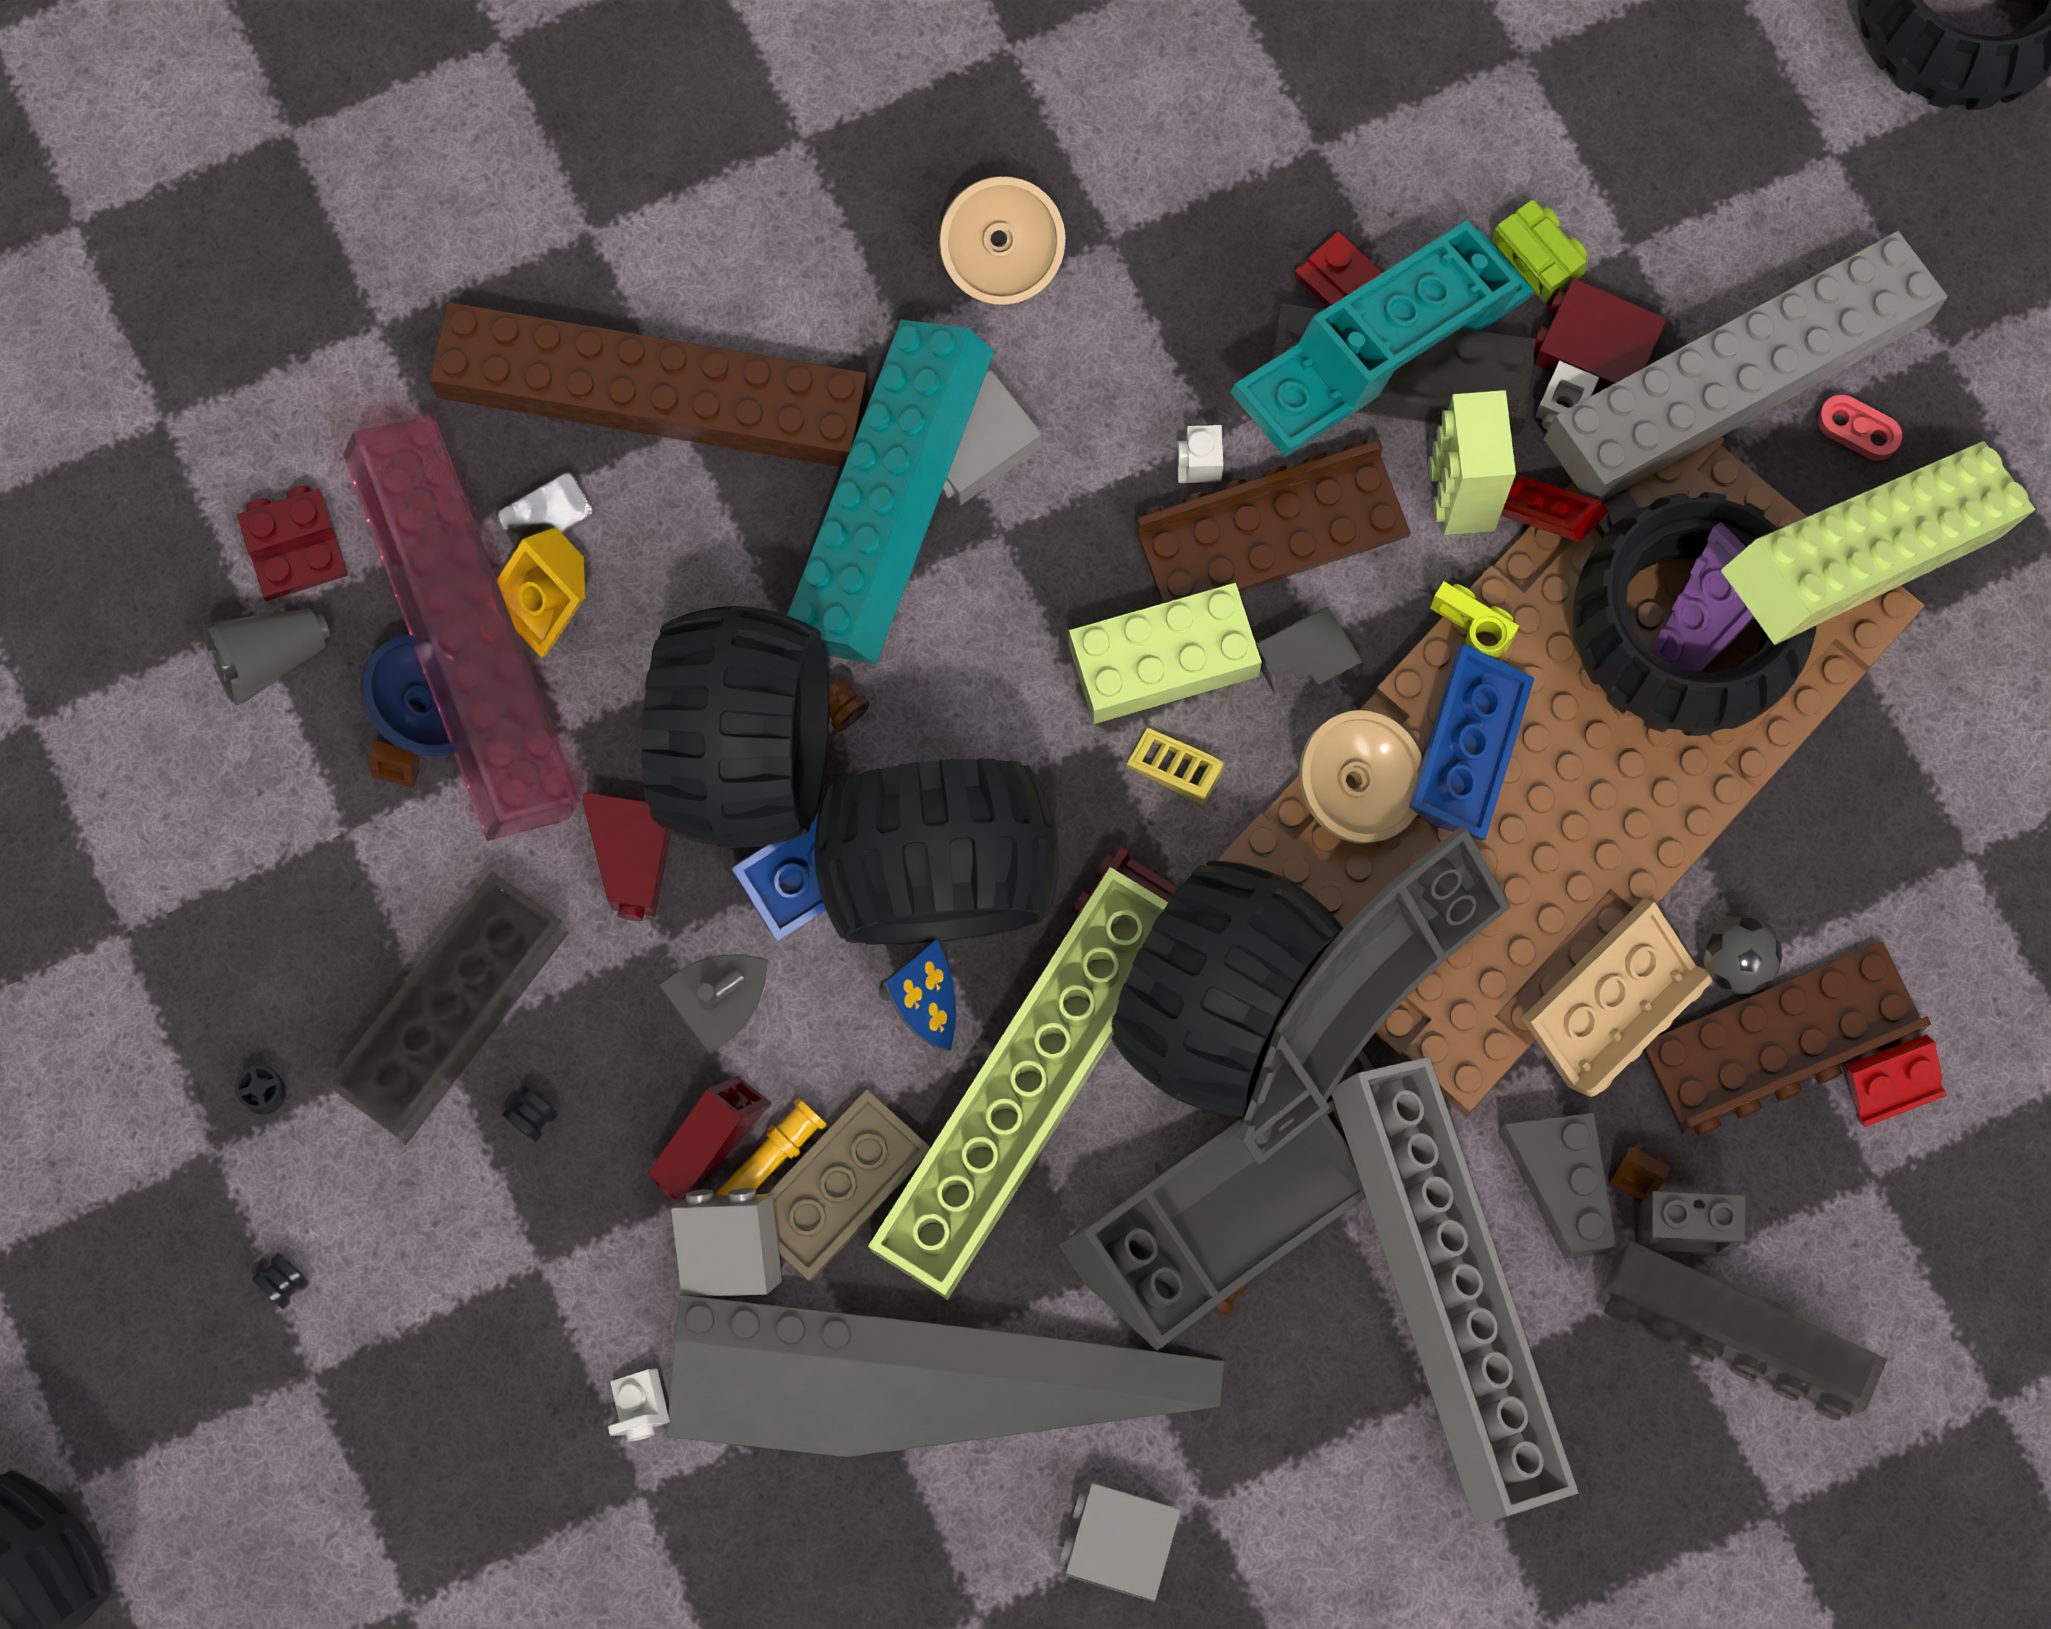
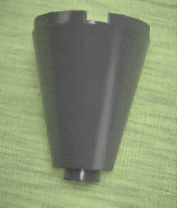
(262, 648)

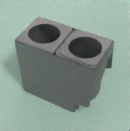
(1311, 648)

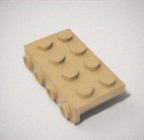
(1616, 1000)

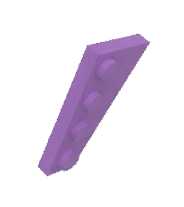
(1707, 611)

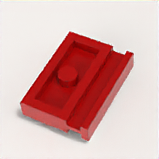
(1336, 270)
(1895, 1080)

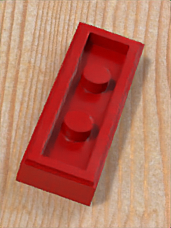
(1552, 508)

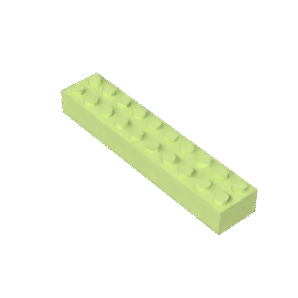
(1876, 541)
(1019, 1092)

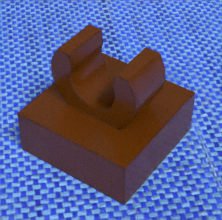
(393, 763)
(1639, 1173)

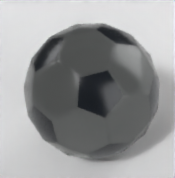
(1742, 954)

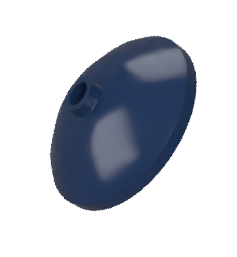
(389, 686)

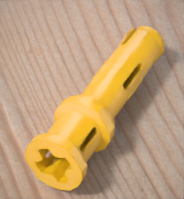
(782, 1143)

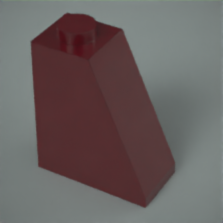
(628, 852)
(707, 1137)

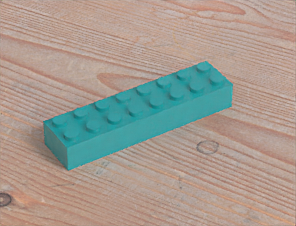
(890, 487)

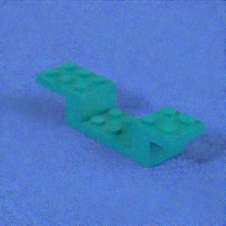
(1377, 329)

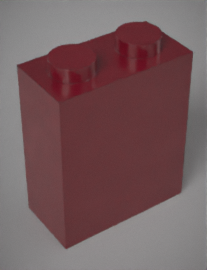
(1598, 334)

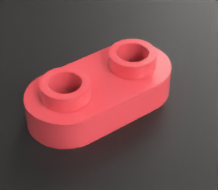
(1860, 425)

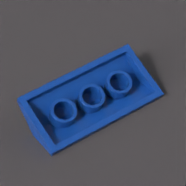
(1471, 743)
(783, 883)

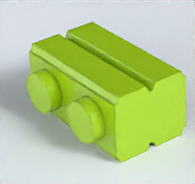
(1540, 250)

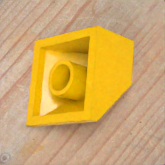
(543, 588)

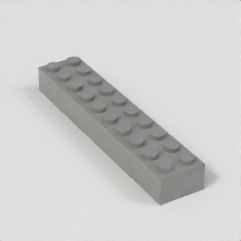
(1744, 368)
(1453, 1290)

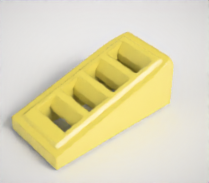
(1196, 793)

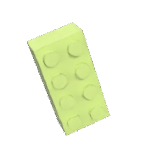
(1472, 463)
(1164, 653)

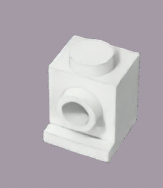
(1566, 385)
(1200, 455)

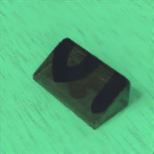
(552, 505)

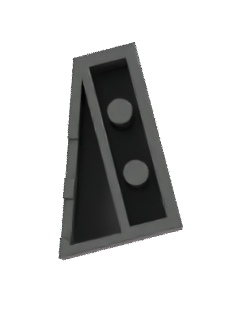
(1567, 1179)

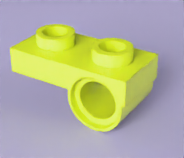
(1460, 607)

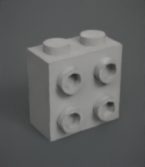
(726, 1243)
(1120, 1541)

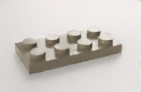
(842, 1183)

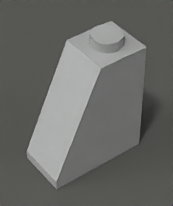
(993, 442)

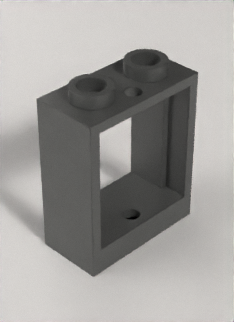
(1673, 1225)

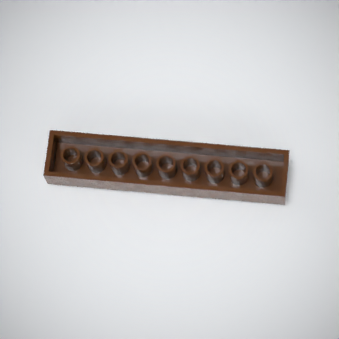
(648, 385)

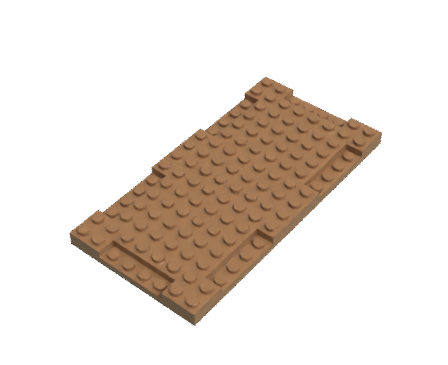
(1590, 796)

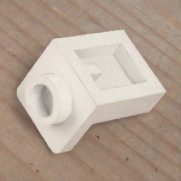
(638, 1405)

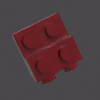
(292, 542)

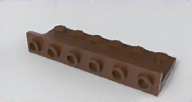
(1273, 524)
(1783, 1039)

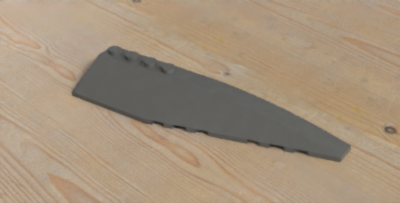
(902, 1384)

